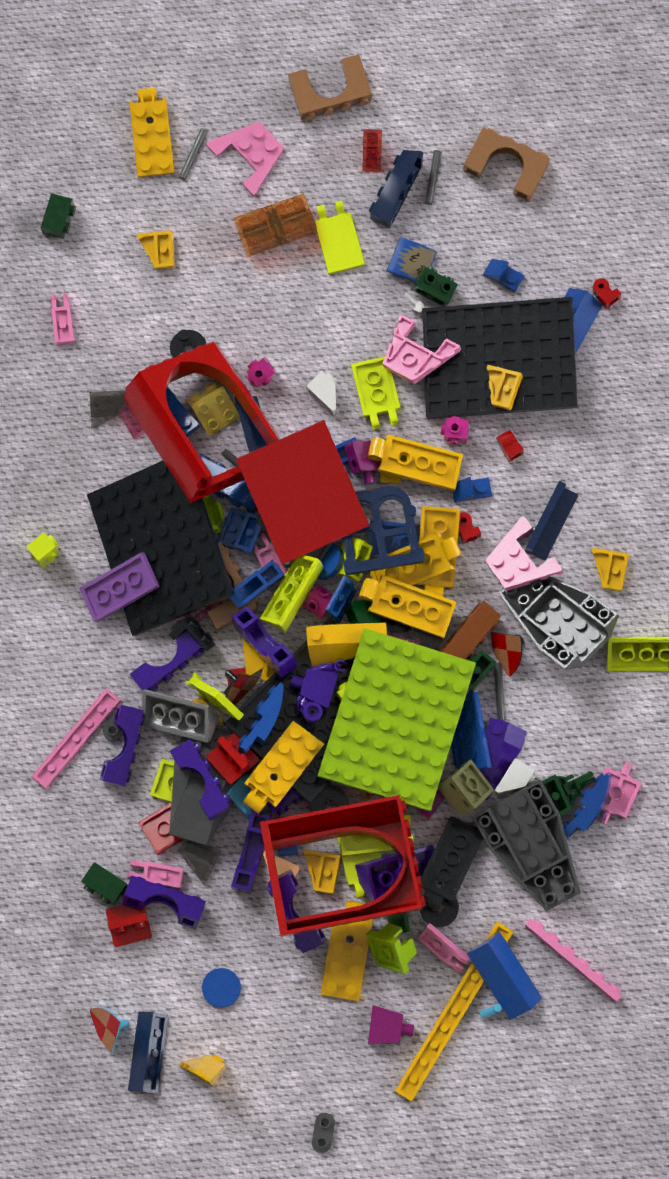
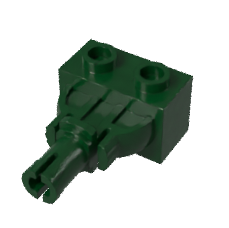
(562, 790)

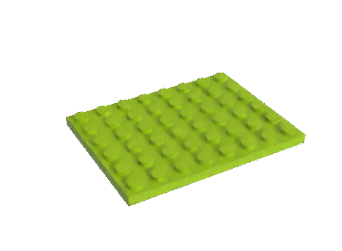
(396, 719)

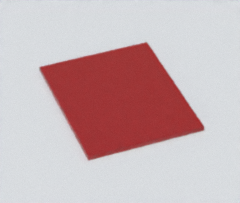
(302, 492)

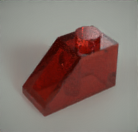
(372, 150)

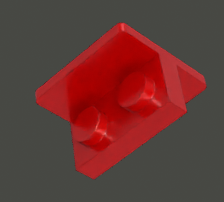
(229, 761)
(128, 925)

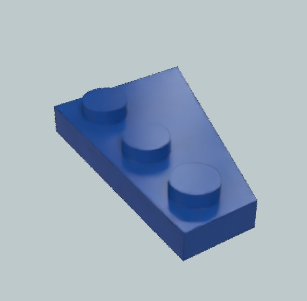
(391, 543)

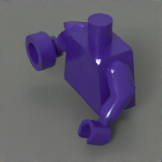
(317, 689)

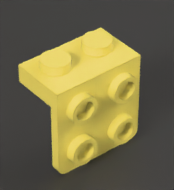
(213, 408)

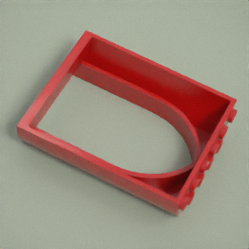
(149, 405)
(375, 819)

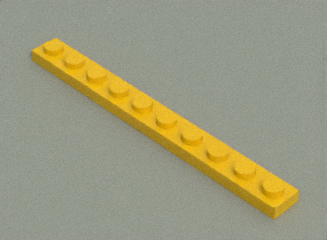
(445, 1026)

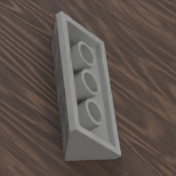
(179, 716)

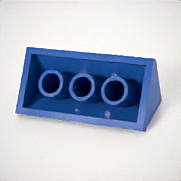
(585, 311)
(504, 976)

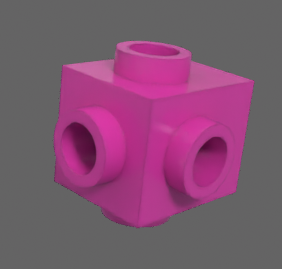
(265, 367)
(458, 436)
(317, 601)

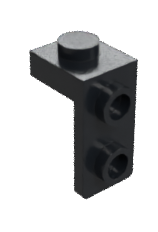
(195, 630)

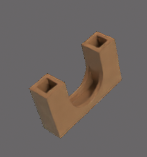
(311, 104)
(491, 143)
(222, 615)

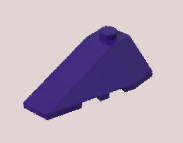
(504, 745)
(381, 873)

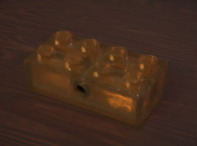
(275, 225)

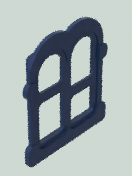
(373, 501)

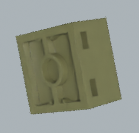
(465, 788)

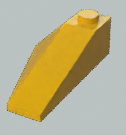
(337, 641)
(205, 1067)

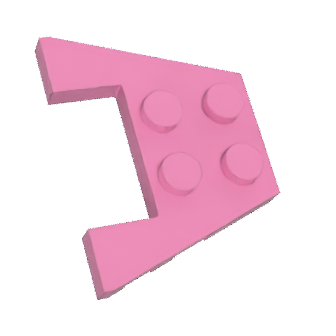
(256, 147)
(411, 359)
(513, 565)

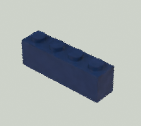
(397, 187)

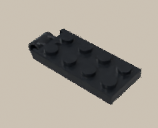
(450, 862)

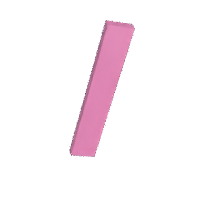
(76, 738)

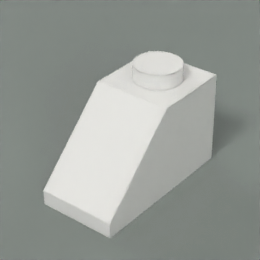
(324, 391)
(515, 778)

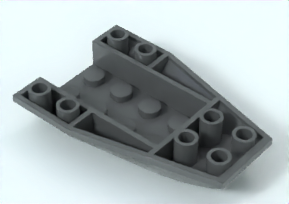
(562, 620)
(187, 815)
(531, 844)

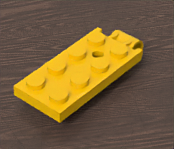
(151, 140)
(423, 464)
(443, 521)
(439, 563)
(415, 608)
(287, 761)
(346, 960)

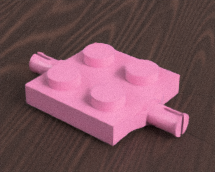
(621, 793)

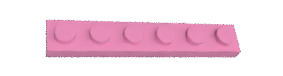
(580, 965)

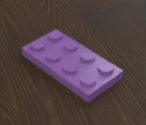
(119, 587)

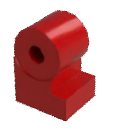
(604, 293)
(510, 445)
(466, 530)

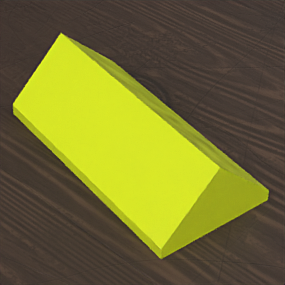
(292, 592)
(637, 654)

